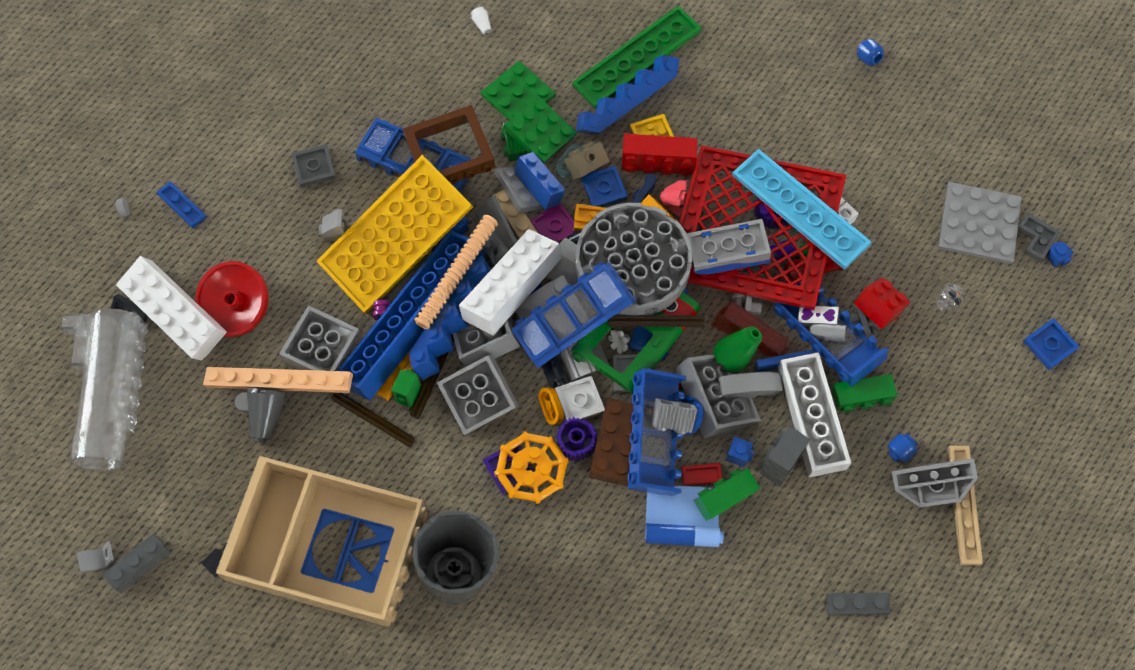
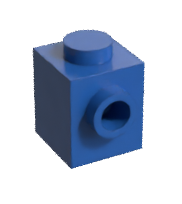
(740, 452)

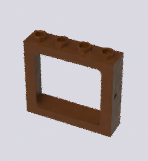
(445, 122)

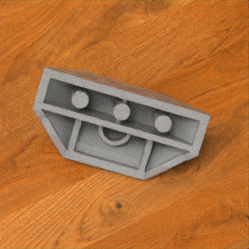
(936, 482)

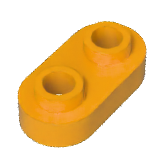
(551, 406)

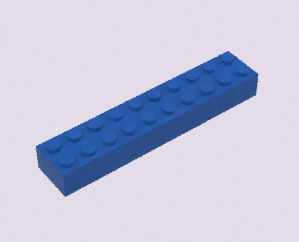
(396, 329)

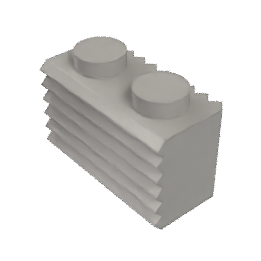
(673, 416)

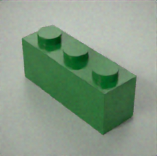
(864, 393)
(726, 493)

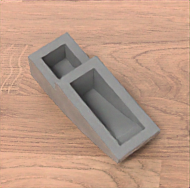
(751, 384)

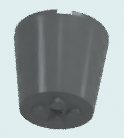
(458, 543)

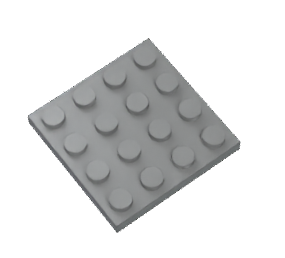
(980, 222)

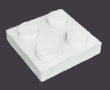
(580, 399)

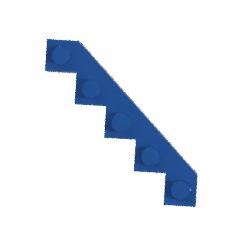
(628, 96)
(438, 339)

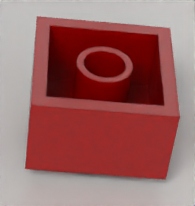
(882, 302)

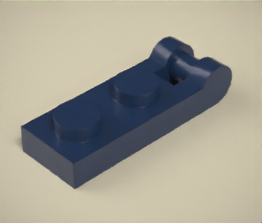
(646, 190)

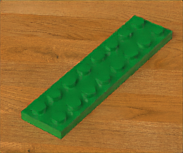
(637, 54)

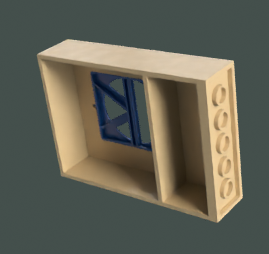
(277, 533)

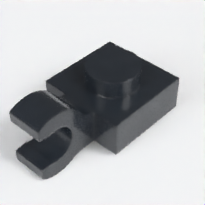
(212, 561)

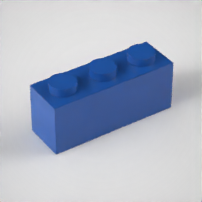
(539, 180)

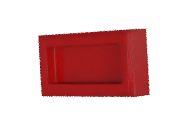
(701, 474)

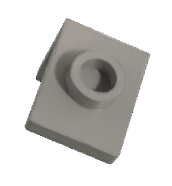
(95, 559)

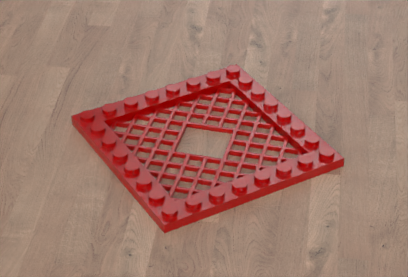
(751, 285)

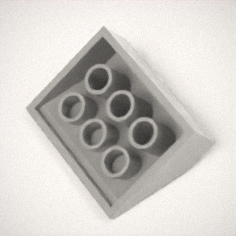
(720, 412)

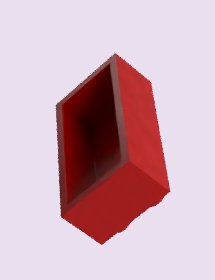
(659, 154)

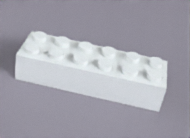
(510, 282)
(171, 308)
(814, 414)

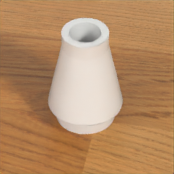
(481, 19)

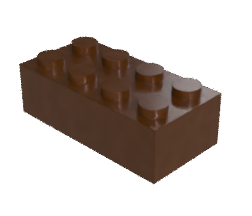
(613, 444)

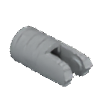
(829, 332)

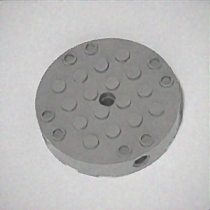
(650, 238)

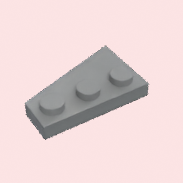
(516, 190)

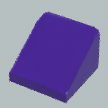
(778, 254)

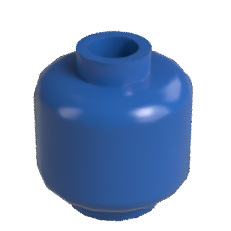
(870, 52)
(902, 448)

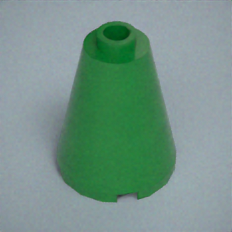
(737, 349)

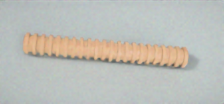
(456, 271)

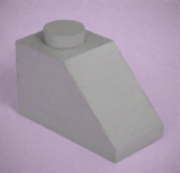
(333, 226)

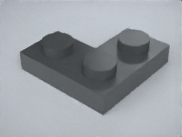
(1042, 235)

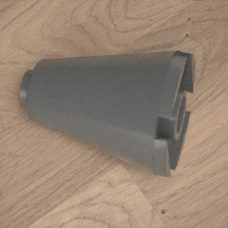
(263, 412)

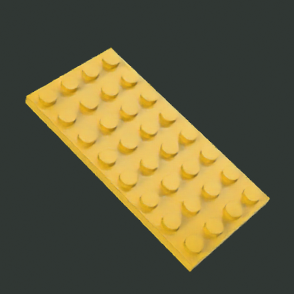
(394, 234)

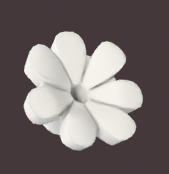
(619, 340)

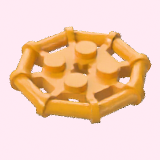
(528, 478)

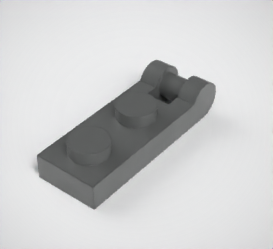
(493, 245)

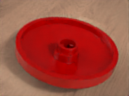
(233, 297)

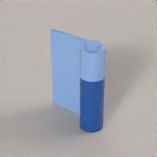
(679, 521)

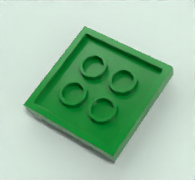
(516, 90)
(540, 130)

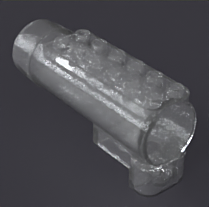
(110, 359)

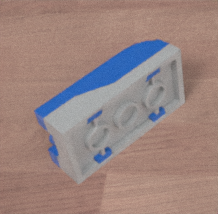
(729, 247)

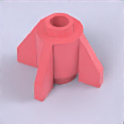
(674, 197)

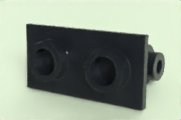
(555, 373)

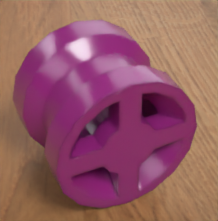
(380, 307)

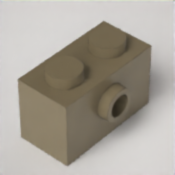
(586, 160)

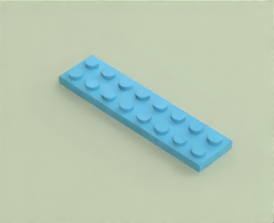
(802, 209)

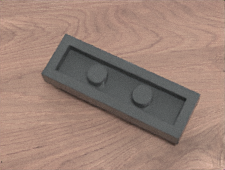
(858, 603)

